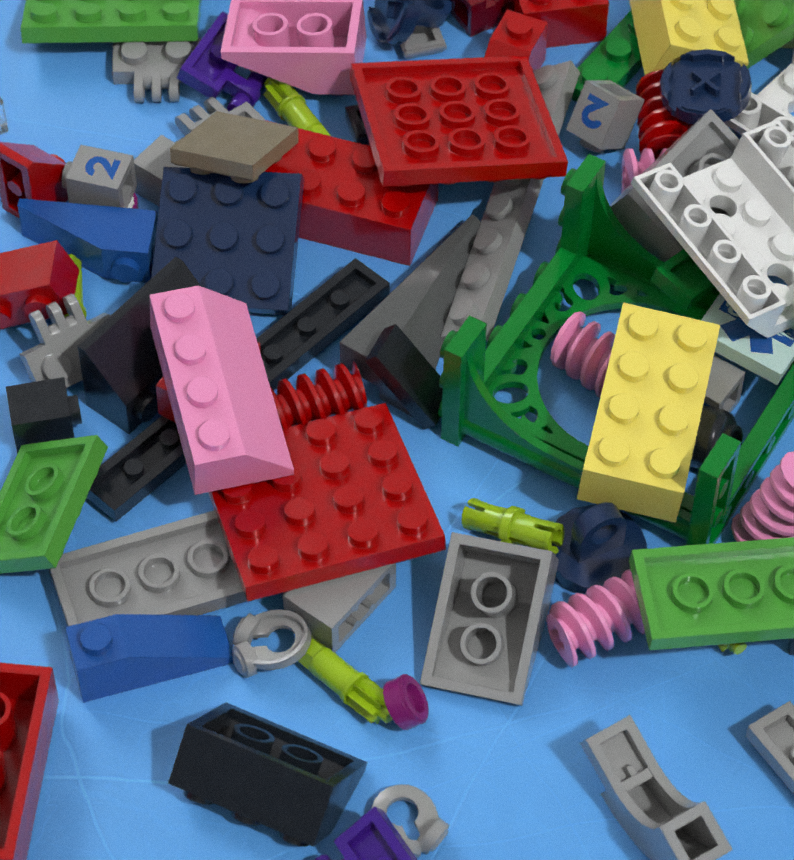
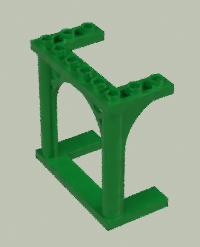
(602, 252)

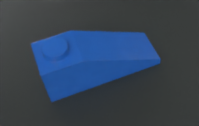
(106, 239)
(143, 650)

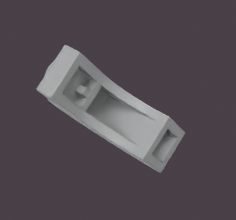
(647, 803)

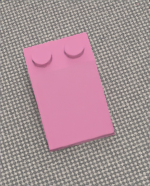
(298, 41)

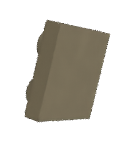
(234, 146)

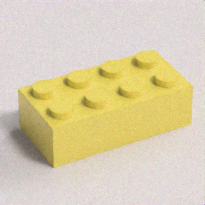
(679, 26)
(649, 412)

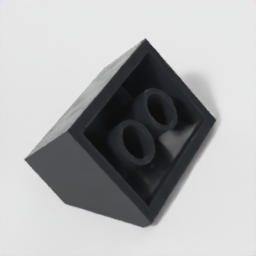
(121, 356)
(265, 774)

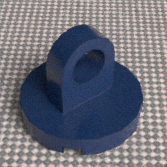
(396, 19)
(705, 82)
(596, 545)

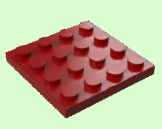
(457, 121)
(340, 513)

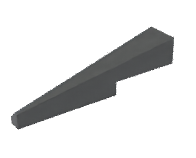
(416, 306)

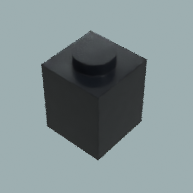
(42, 411)

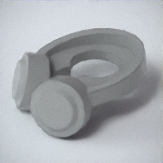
(249, 658)
(429, 825)

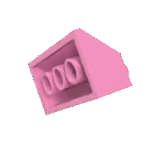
(218, 389)

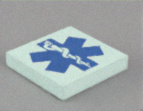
(748, 348)

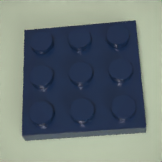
(233, 234)

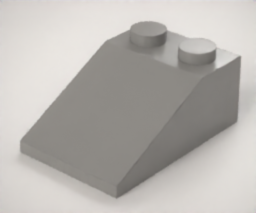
(698, 148)
(489, 618)

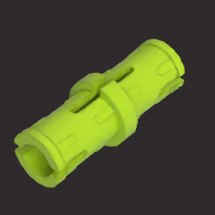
(512, 525)

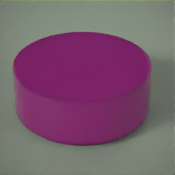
(405, 702)

